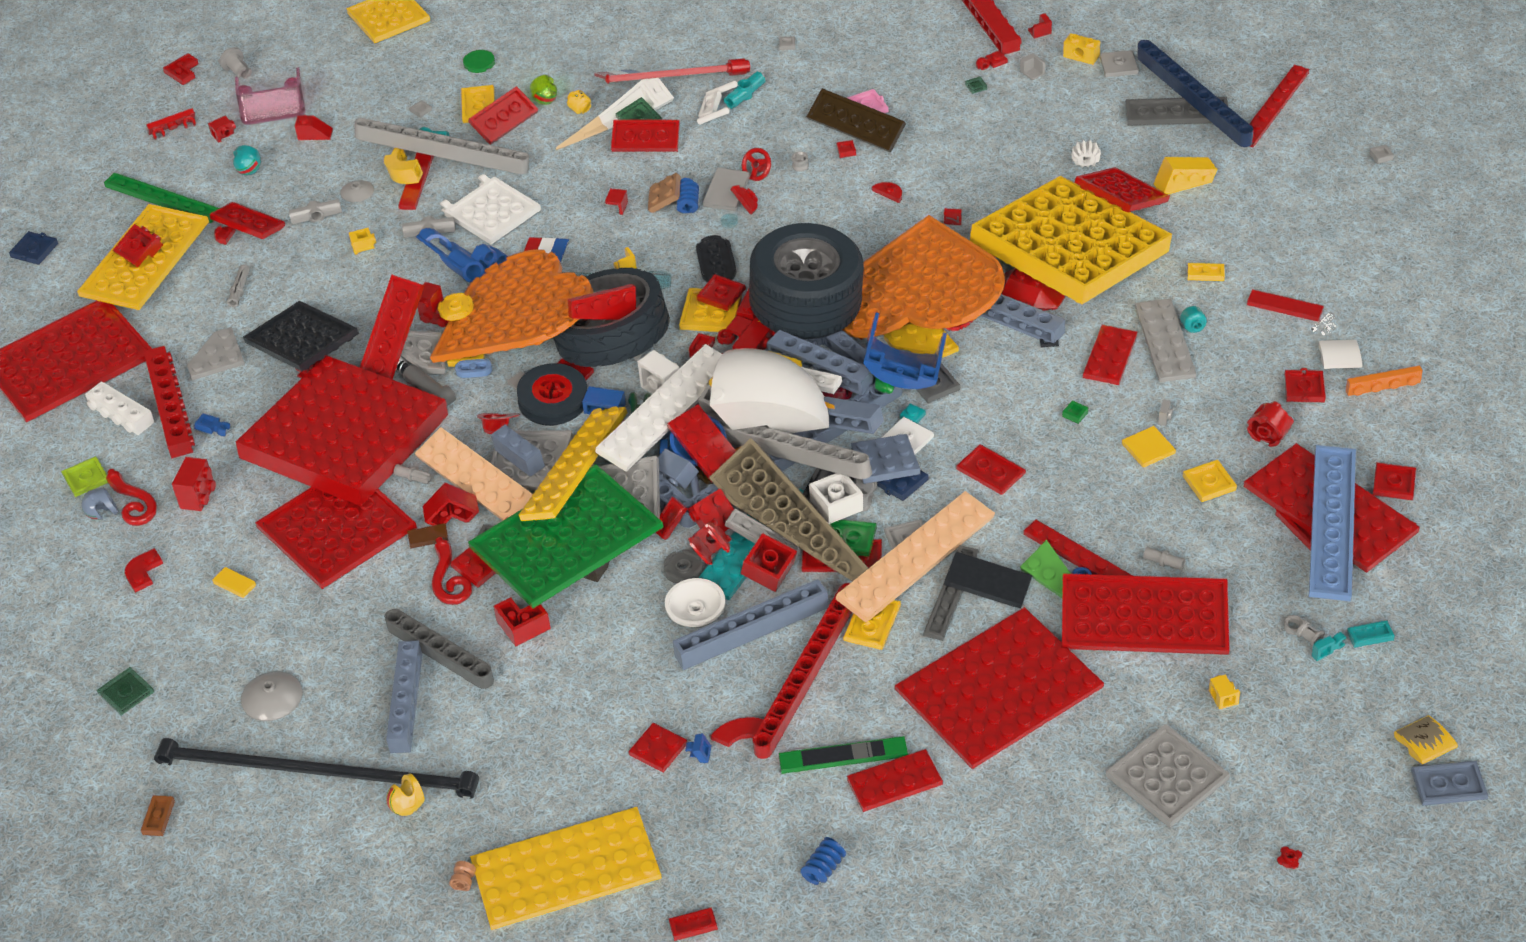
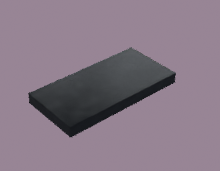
(988, 580)

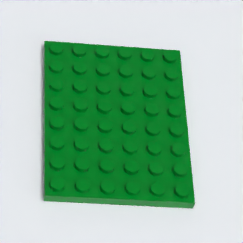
(554, 553)

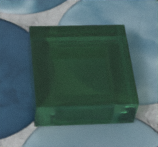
(976, 85)

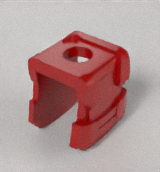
(705, 548)

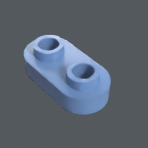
(473, 368)

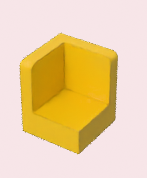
(627, 262)

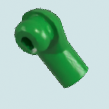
(883, 387)

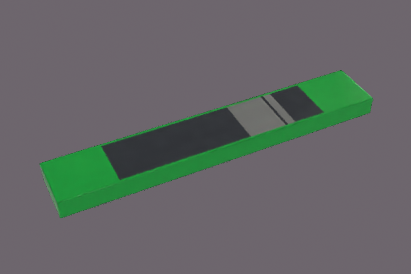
(842, 755)

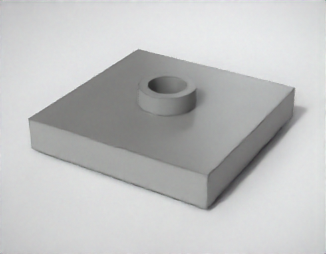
(1118, 63)

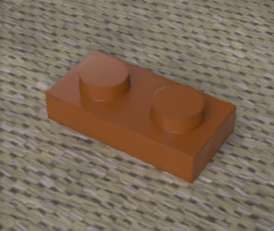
(157, 815)

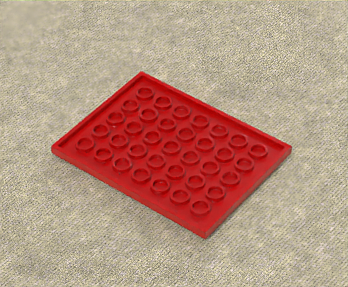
(68, 358)
(998, 687)

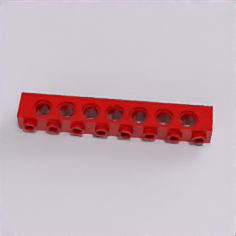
(168, 402)

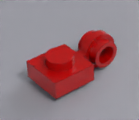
(994, 59)

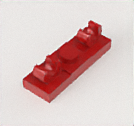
(171, 122)

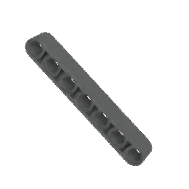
(440, 648)

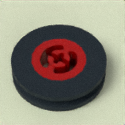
(536, 394)

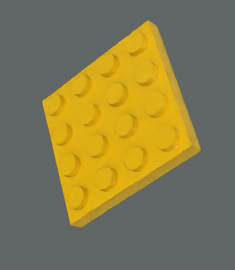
(387, 17)

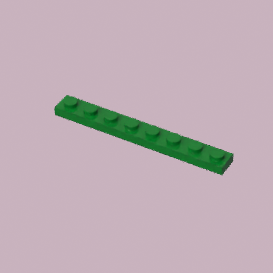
(158, 195)

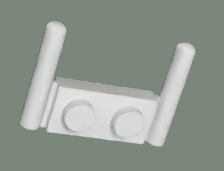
(711, 101)

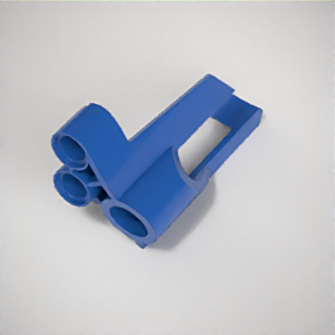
(461, 261)

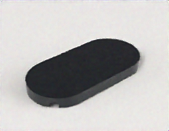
(715, 258)

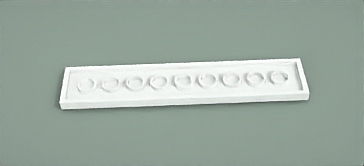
(650, 419)

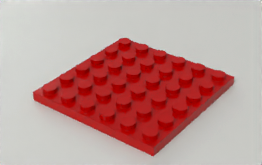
(334, 535)

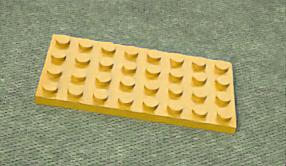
(128, 286)
(565, 867)

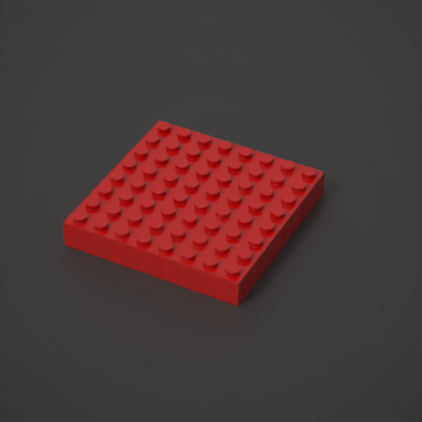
(342, 429)

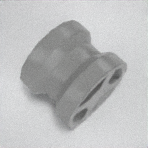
(800, 161)

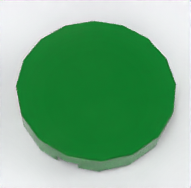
(478, 61)

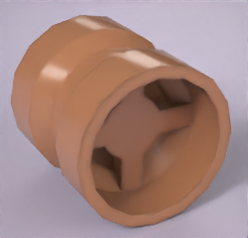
(462, 876)

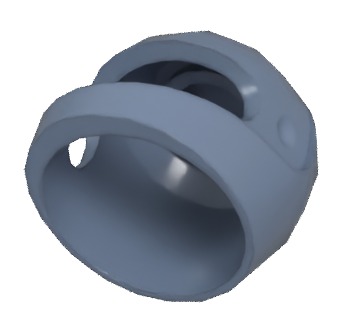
(95, 500)

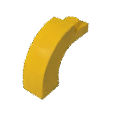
(401, 170)

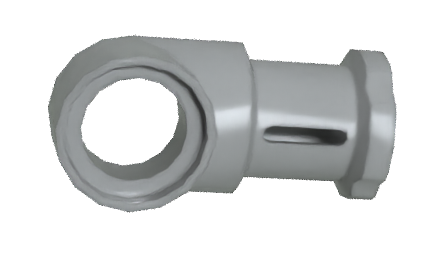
(1304, 630)

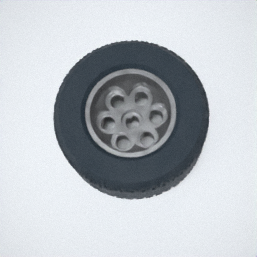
(806, 280)

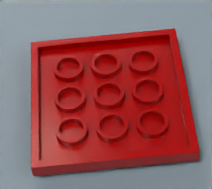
(1121, 189)

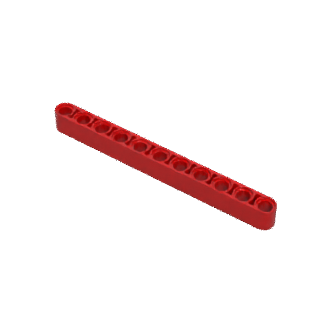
(800, 678)

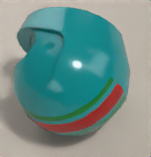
(246, 160)

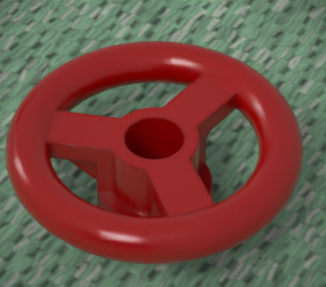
(764, 164)

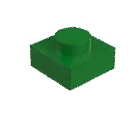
(1075, 412)

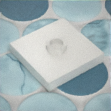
(917, 434)

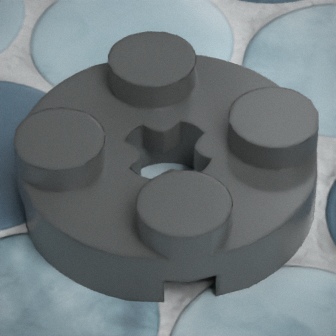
(687, 557)

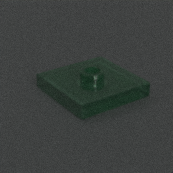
(638, 111)
(125, 691)

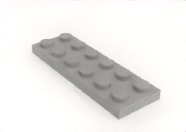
(1165, 340)

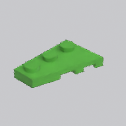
(1046, 568)

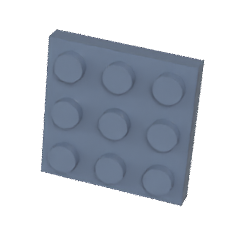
(889, 457)

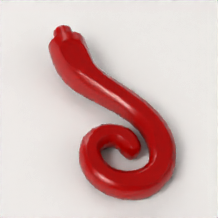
(118, 484)
(444, 554)

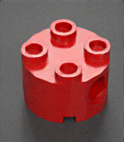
(1269, 423)

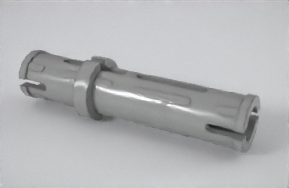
(236, 291)

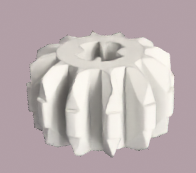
(1086, 153)

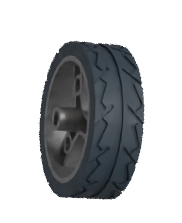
(615, 341)

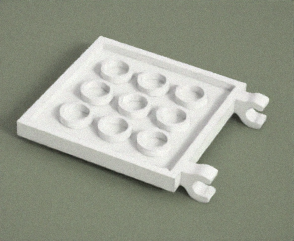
(491, 209)

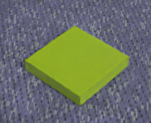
(85, 476)

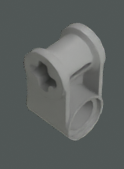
(867, 490)

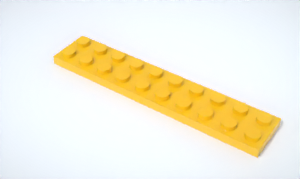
(572, 465)

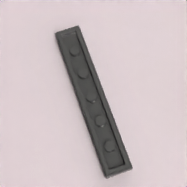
(945, 605)

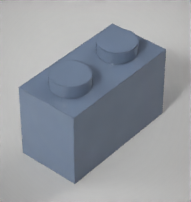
(676, 469)

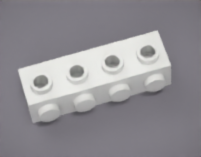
(119, 408)

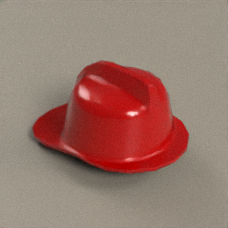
(493, 421)

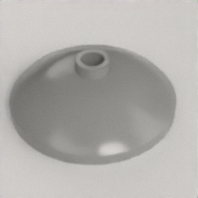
(271, 696)

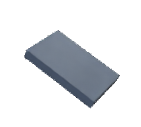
(1449, 783)

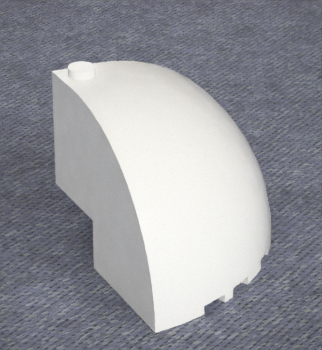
(768, 390)

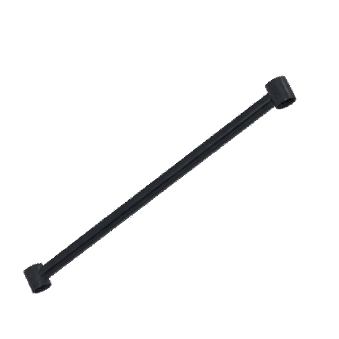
(170, 750)

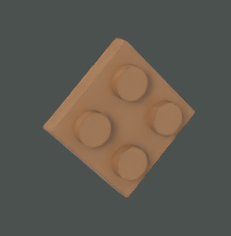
(664, 192)

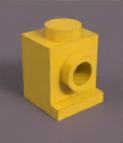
(362, 240)
(1223, 692)

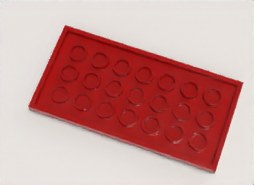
(1288, 487)
(1145, 614)

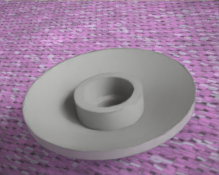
(357, 191)

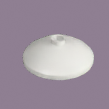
(695, 595)

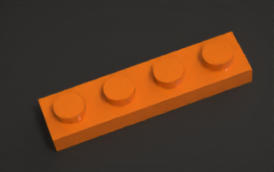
(1384, 380)

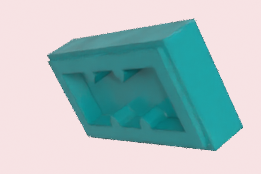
(1370, 634)

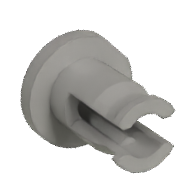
(233, 59)

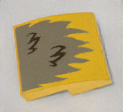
(1425, 739)

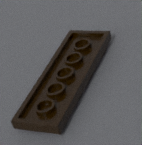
(856, 120)

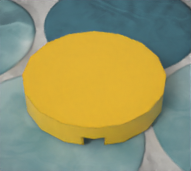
(455, 306)

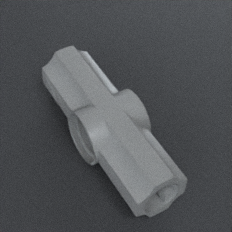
(315, 211)
(441, 225)

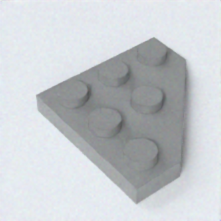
(419, 348)
(216, 355)

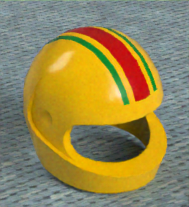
(405, 799)

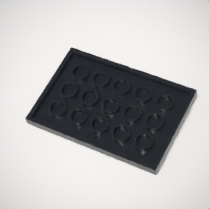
(301, 335)

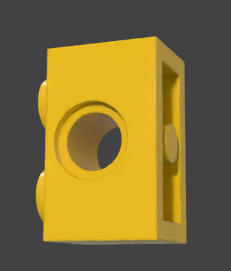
(1081, 48)

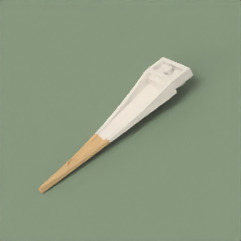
(651, 90)

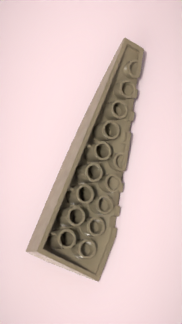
(768, 495)

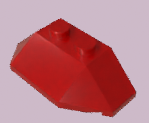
(1031, 291)

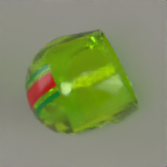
(543, 90)

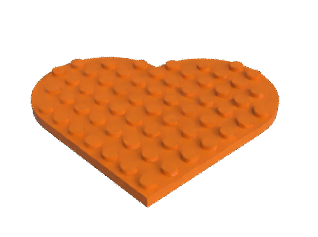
(926, 280)
(513, 307)

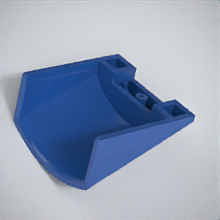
(901, 367)

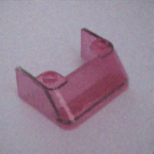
(271, 103)

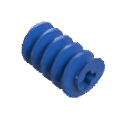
(688, 196)
(823, 861)

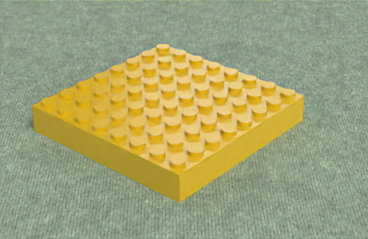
(1070, 239)

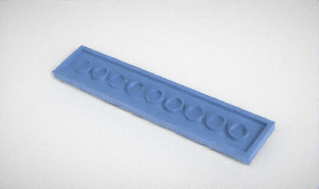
(1332, 523)

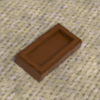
(427, 535)

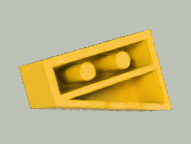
(1184, 173)

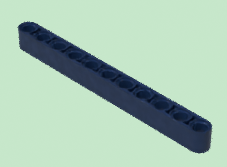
(1195, 93)

